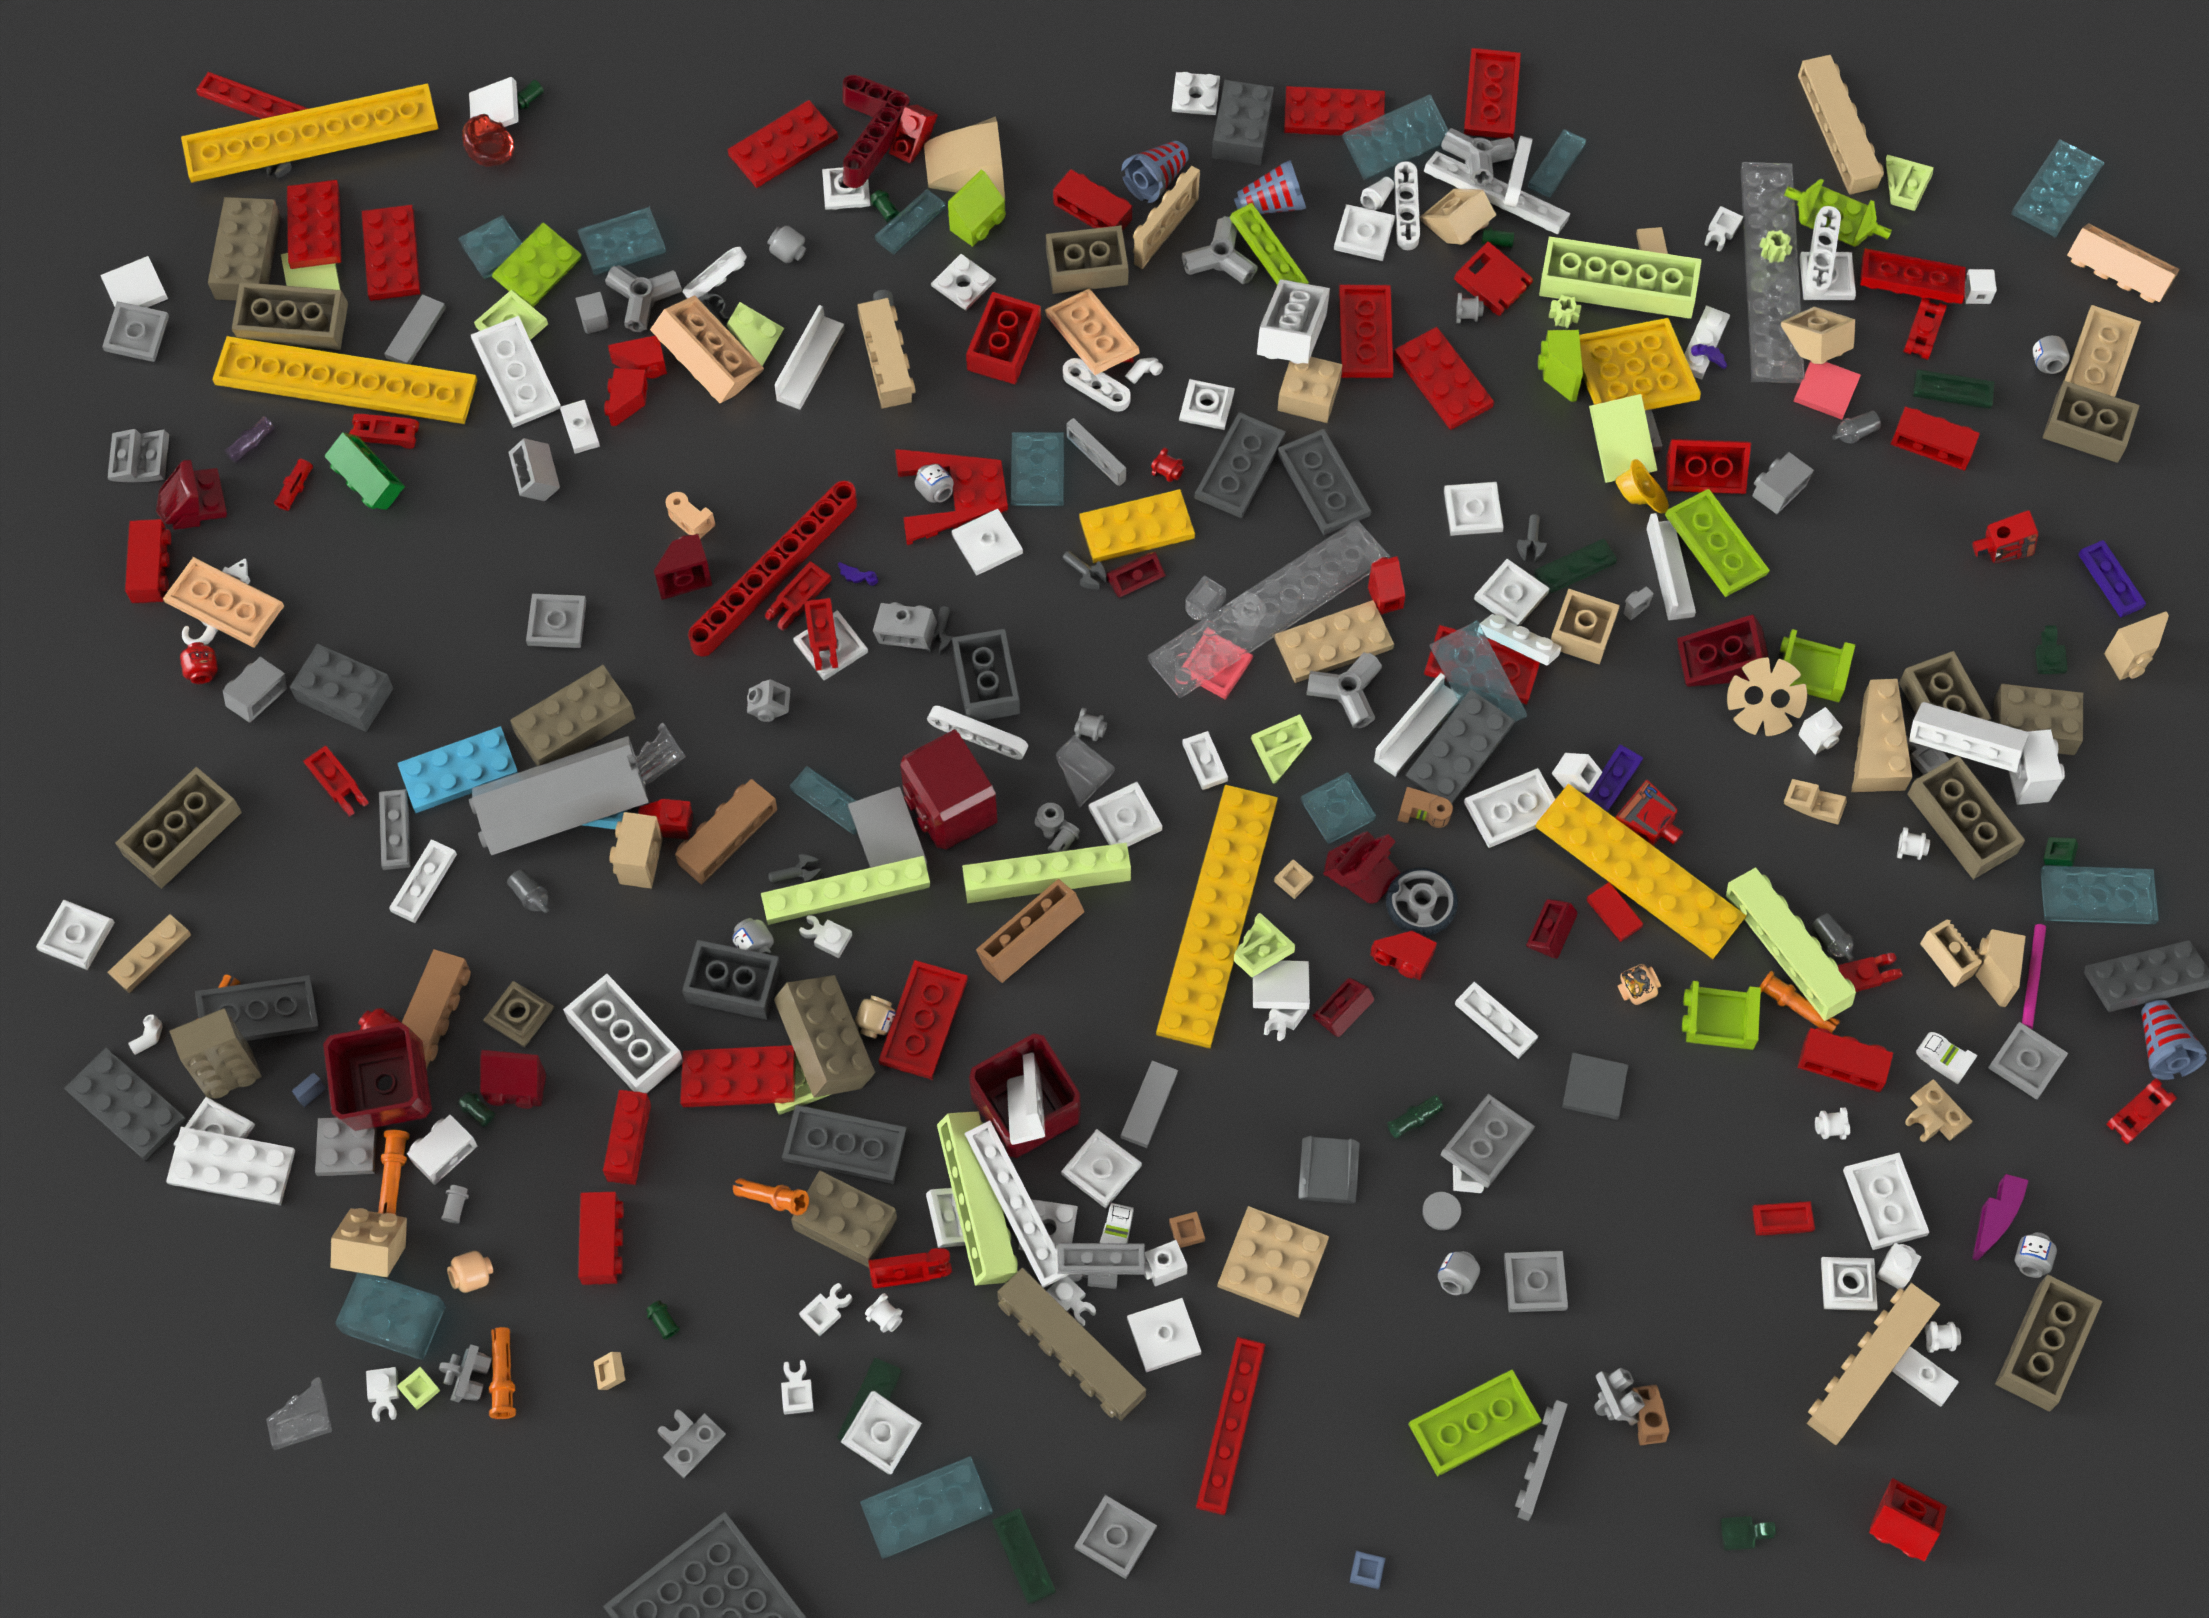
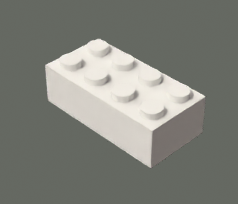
(1293, 321)
(623, 1035)

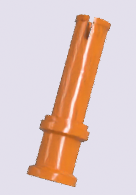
(1786, 995)
(393, 1160)
(779, 1197)
(502, 1386)

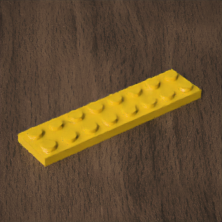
(1640, 871)

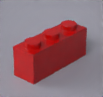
(1091, 202)
(1935, 438)
(147, 561)
(1845, 1059)
(627, 1137)
(600, 1238)

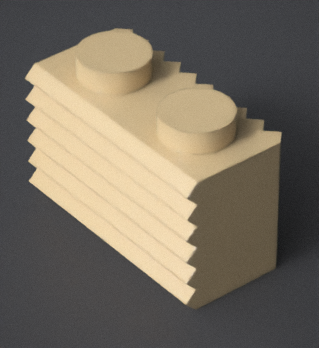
(1951, 953)

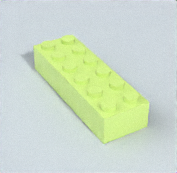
(1620, 277)

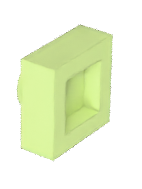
(418, 1388)

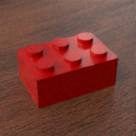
(1003, 338)

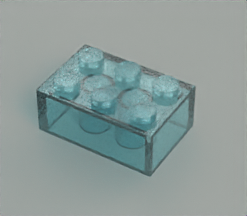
(390, 1315)

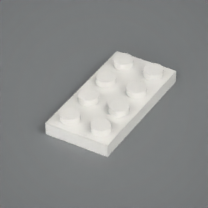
(515, 371)
(230, 1166)

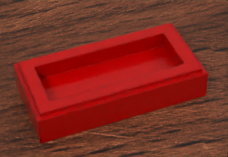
(1614, 912)
(1783, 1218)

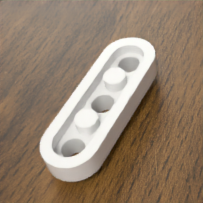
(716, 273)
(1086, 380)

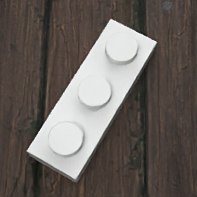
(1707, 333)
(1520, 639)
(423, 881)
(1496, 1020)

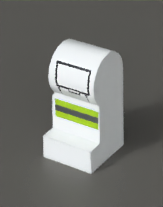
(1945, 1056)
(1118, 1224)

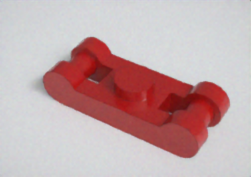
(1925, 328)
(384, 429)
(2141, 1111)

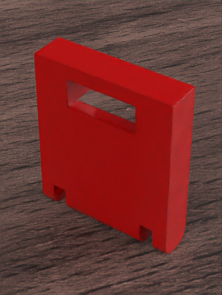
(1497, 282)

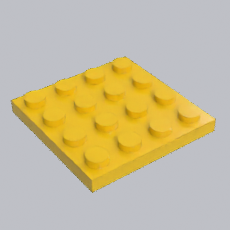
(1637, 361)

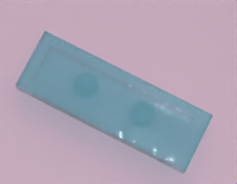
(1556, 163)
(910, 221)

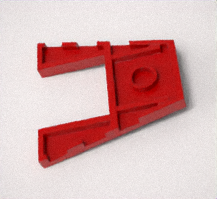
(976, 490)

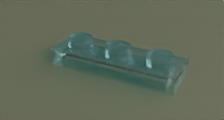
(824, 797)

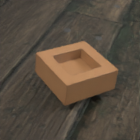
(1187, 1229)

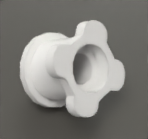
(1913, 844)
(1833, 1124)
(884, 1314)
(1942, 1336)

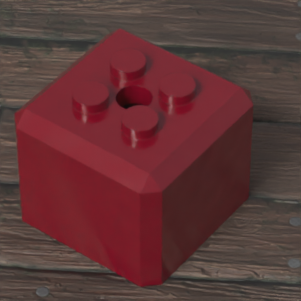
(948, 790)
(357, 1064)
(1059, 1093)

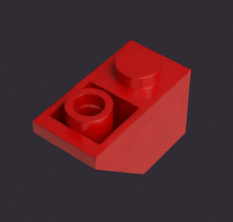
(912, 132)
(627, 394)
(1386, 585)
(1406, 952)

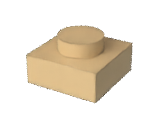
(1293, 879)
(609, 1371)

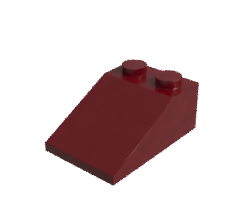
(1721, 651)

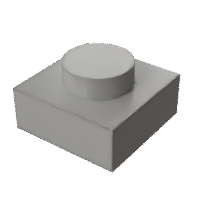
(1637, 602)

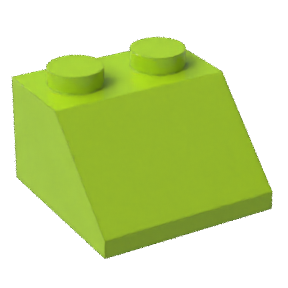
(976, 209)
(1562, 362)

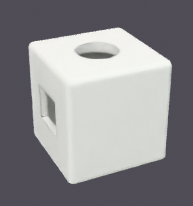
(1980, 286)

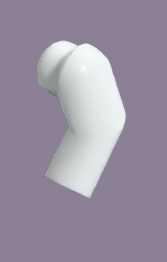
(1143, 366)

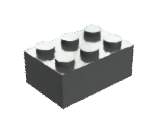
(1242, 122)
(986, 675)
(341, 687)
(731, 979)

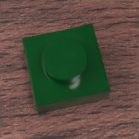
(2060, 851)

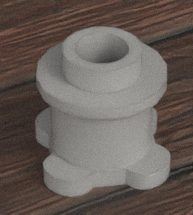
(1468, 308)
(1090, 725)
(1050, 825)

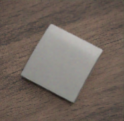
(138, 456)

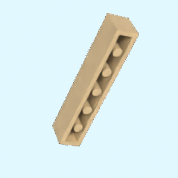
(1840, 124)
(1873, 1363)

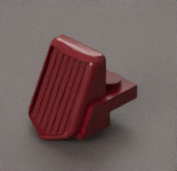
(190, 497)
(1363, 866)

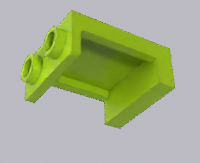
(1821, 666)
(1722, 1016)

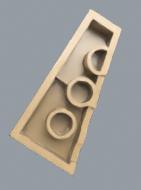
(885, 353)
(1882, 742)

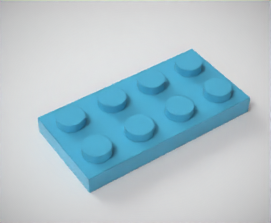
(456, 769)

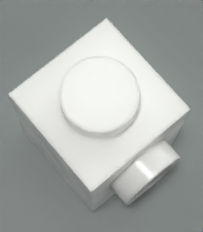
(1820, 731)
(1578, 771)
(1165, 1263)
(1898, 1265)

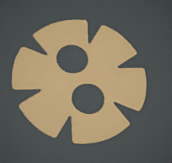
(1759, 675)

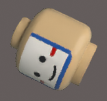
(875, 1017)

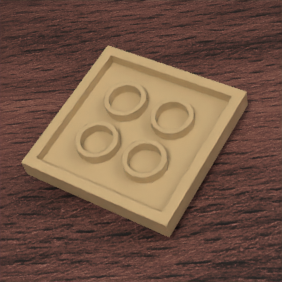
(1273, 1261)

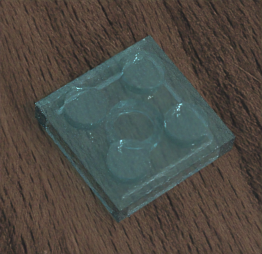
(490, 245)
(1338, 808)

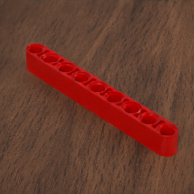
(771, 579)

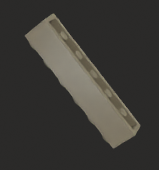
(1071, 1344)

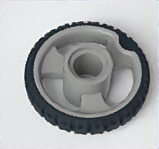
(1441, 887)

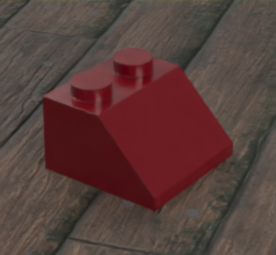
(682, 568)
(512, 1078)

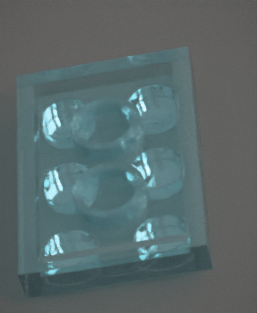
(621, 240)
(1037, 469)

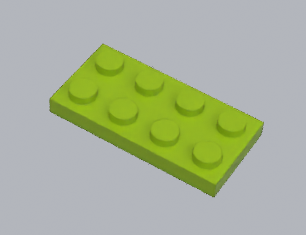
(1717, 542)
(1474, 1422)

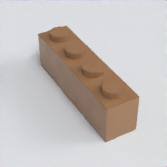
(726, 831)
(1030, 930)
(435, 999)

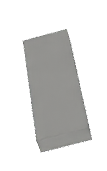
(415, 330)
(1096, 452)
(394, 829)
(1149, 1104)
(1100, 1258)

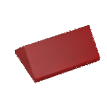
(1707, 465)

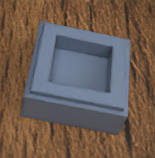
(309, 1089)
(1367, 1570)

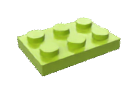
(537, 265)

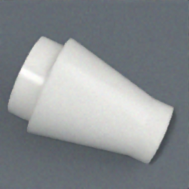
(1376, 194)

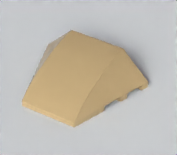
(961, 154)

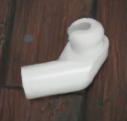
(150, 1036)

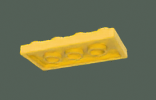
(1137, 526)

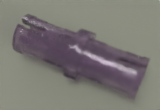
(249, 439)

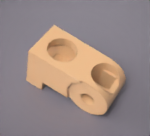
(688, 516)

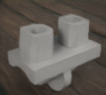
(471, 1362)
(1613, 1398)

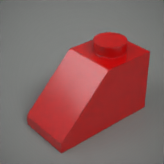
(639, 354)
(673, 817)

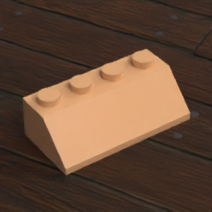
(2122, 262)
(706, 348)

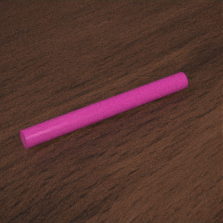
(2034, 975)

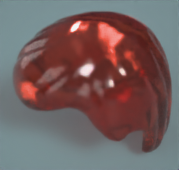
(487, 141)

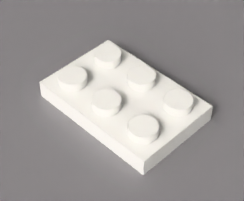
(1510, 807)
(1886, 1201)

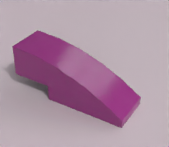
(1999, 1213)

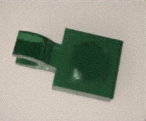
(2050, 656)
(1741, 1533)

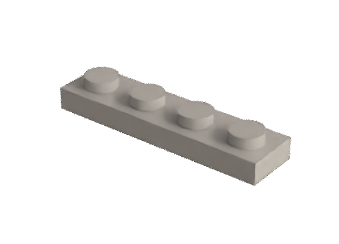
(1536, 1471)

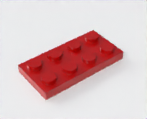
(1492, 93)
(1330, 109)
(782, 143)
(313, 224)
(391, 252)
(1913, 276)
(1366, 331)
(1443, 378)
(1518, 667)
(923, 1019)
(738, 1076)

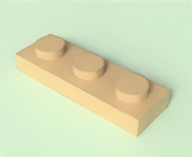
(149, 953)

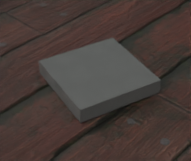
(1595, 1086)

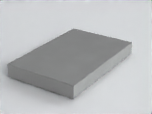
(885, 828)
(1487, 1140)

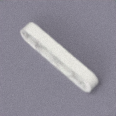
(1517, 171)
(1406, 205)
(1825, 251)
(978, 732)

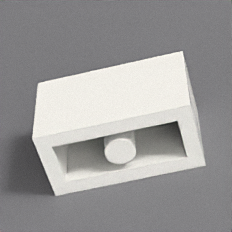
(441, 1149)

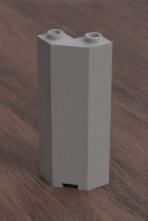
(558, 796)

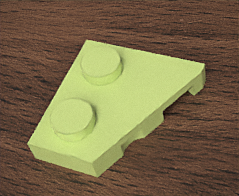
(1906, 181)
(754, 332)
(1281, 745)
(1262, 947)

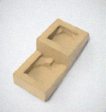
(1815, 803)

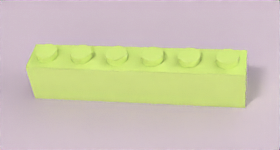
(1037, 872)
(845, 890)
(1791, 944)
(977, 1205)

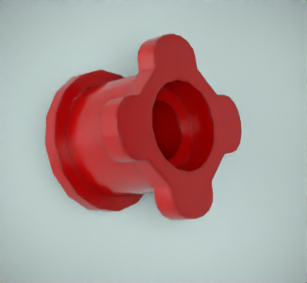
(1167, 466)

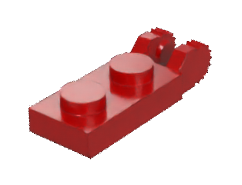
(802, 588)
(821, 630)
(334, 778)
(1865, 973)
(910, 1268)

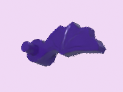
(1711, 352)
(854, 575)

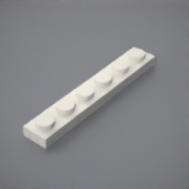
(1527, 207)
(1015, 1202)

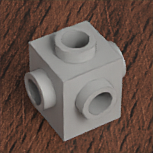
(768, 700)

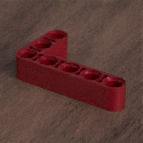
(886, 109)

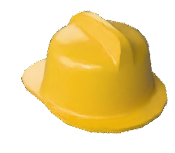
(1641, 487)

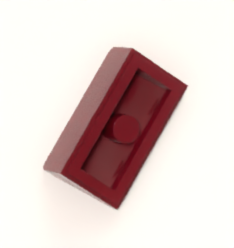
(1135, 574)
(1552, 928)
(1344, 1007)

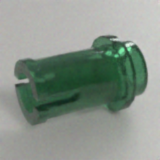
(479, 1111)

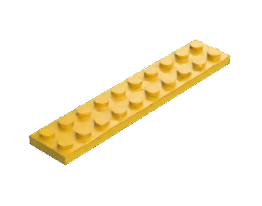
(309, 133)
(345, 380)
(1217, 917)

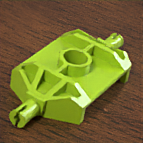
(1857, 218)

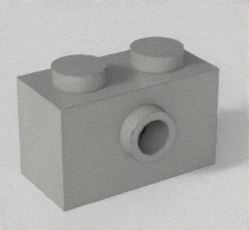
(534, 469)
(1782, 482)
(905, 625)
(254, 689)

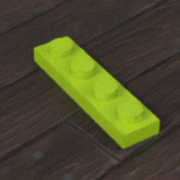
(1266, 245)

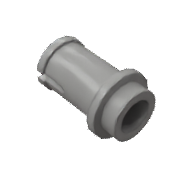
(1065, 838)
(454, 1203)

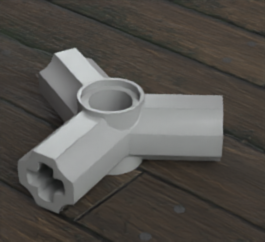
(1478, 153)
(1210, 256)
(640, 305)
(1353, 701)

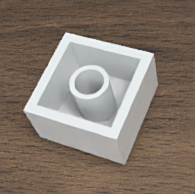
(2038, 769)

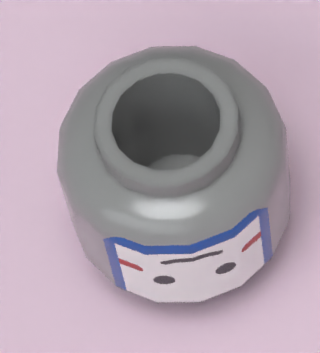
(2051, 354)
(934, 483)
(753, 936)
(2035, 1255)
(1458, 1273)

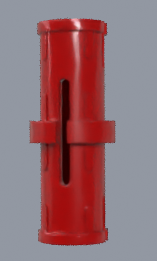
(294, 483)

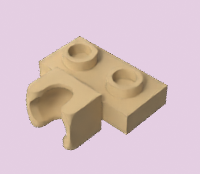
(1937, 1112)

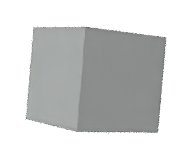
(592, 312)

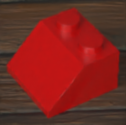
(1908, 1520)

